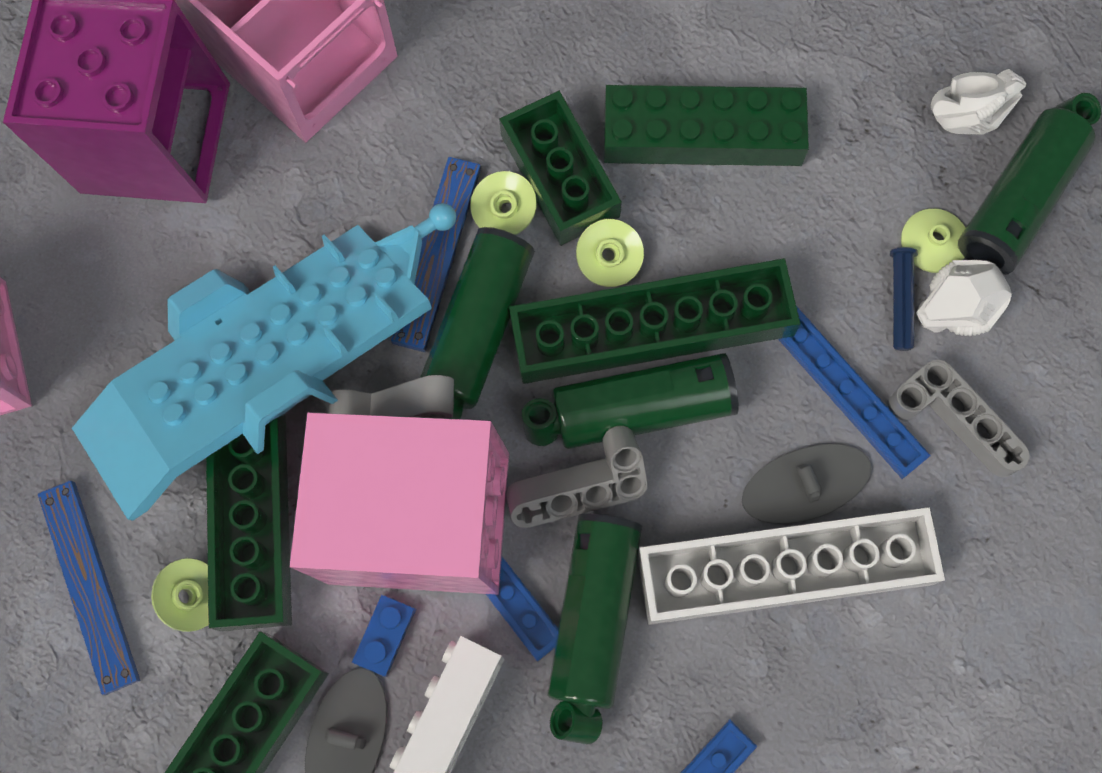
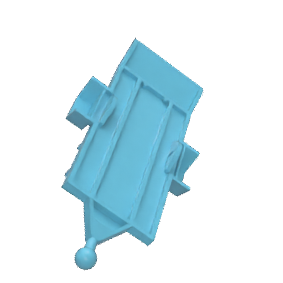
(250, 357)

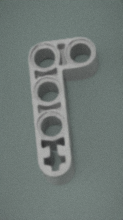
(418, 398)
(962, 423)
(581, 487)

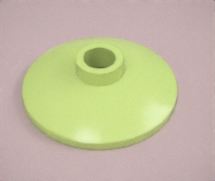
(501, 189)
(623, 242)
(933, 253)
(180, 575)

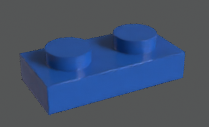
(384, 636)

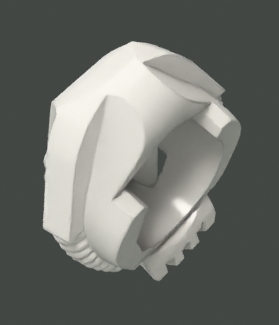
(977, 101)
(965, 298)

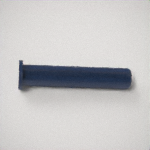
(903, 297)

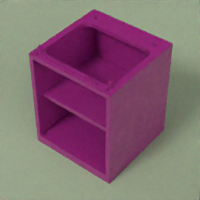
(105, 93)

